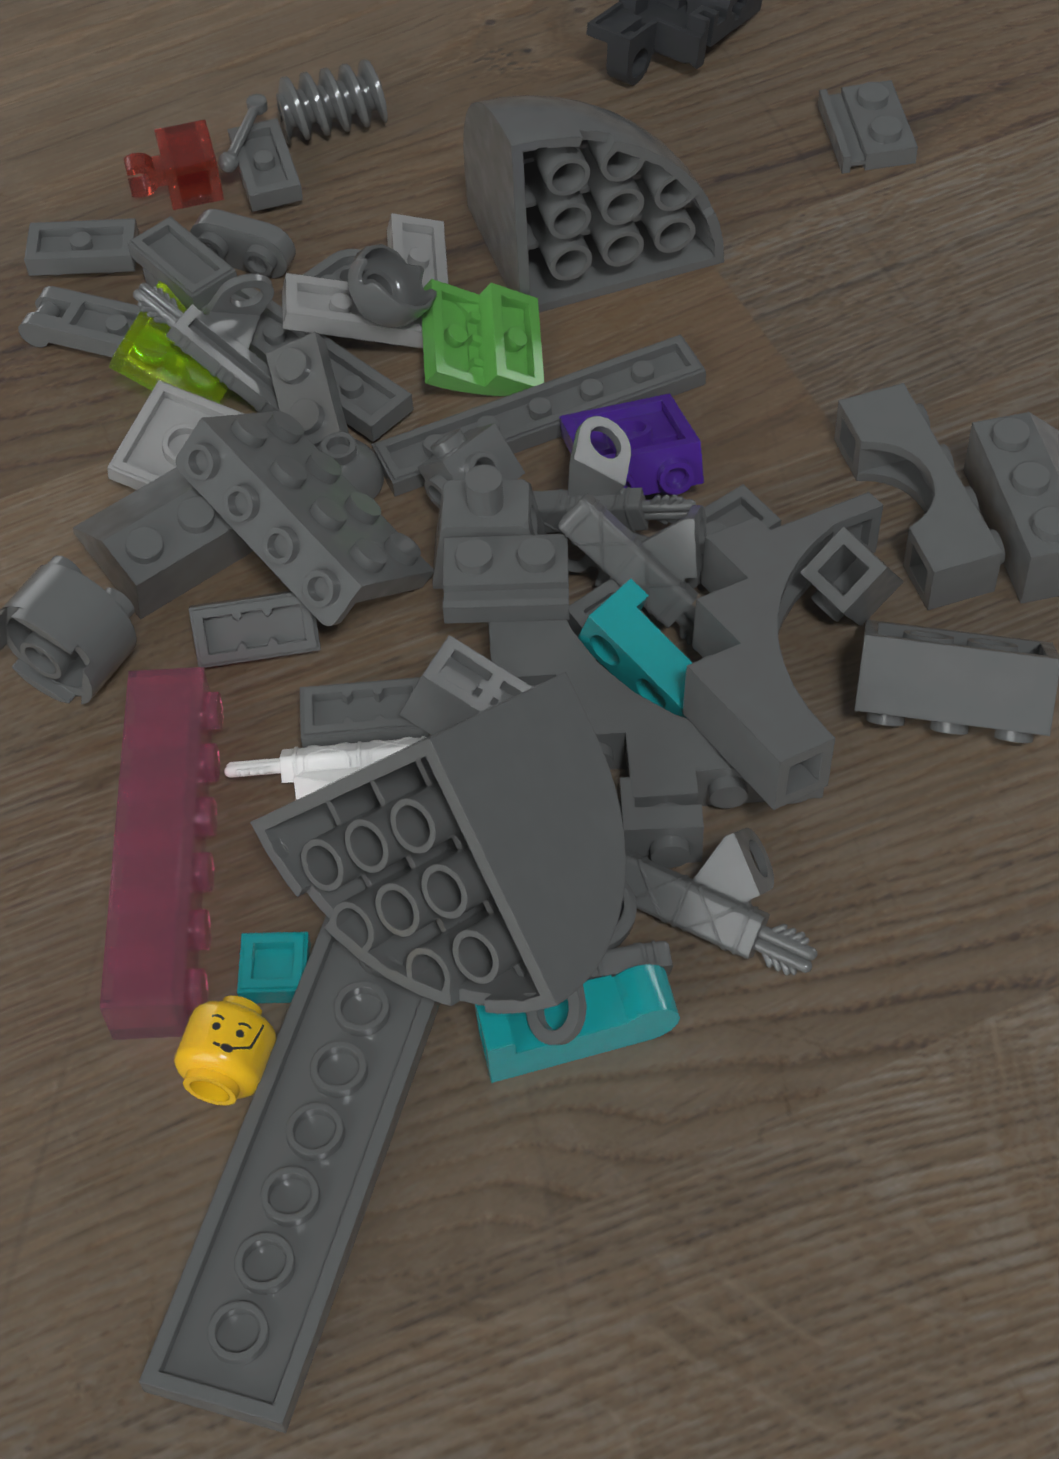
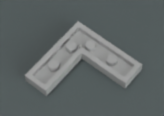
(327, 305)

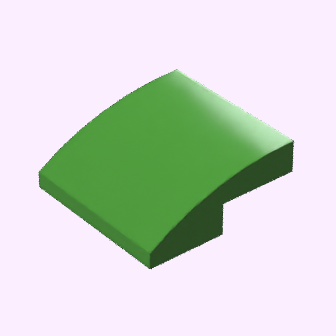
(482, 340)

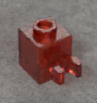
(184, 165)

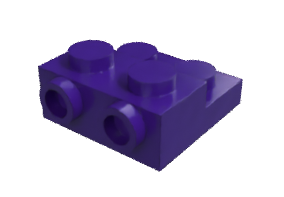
(662, 442)

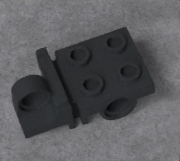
(667, 27)

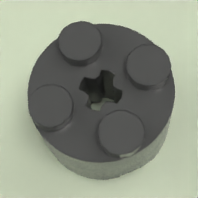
(67, 631)

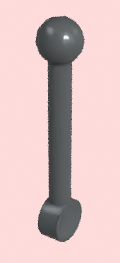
(256, 106)

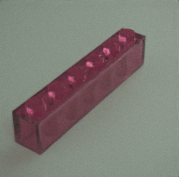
(160, 855)

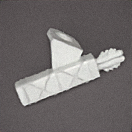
(319, 765)

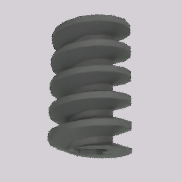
(330, 100)

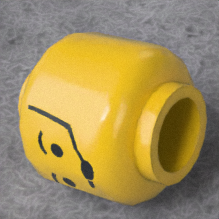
(224, 1050)

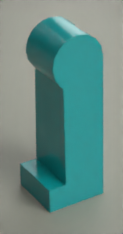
(636, 649)
(618, 1014)

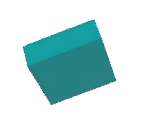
(272, 965)

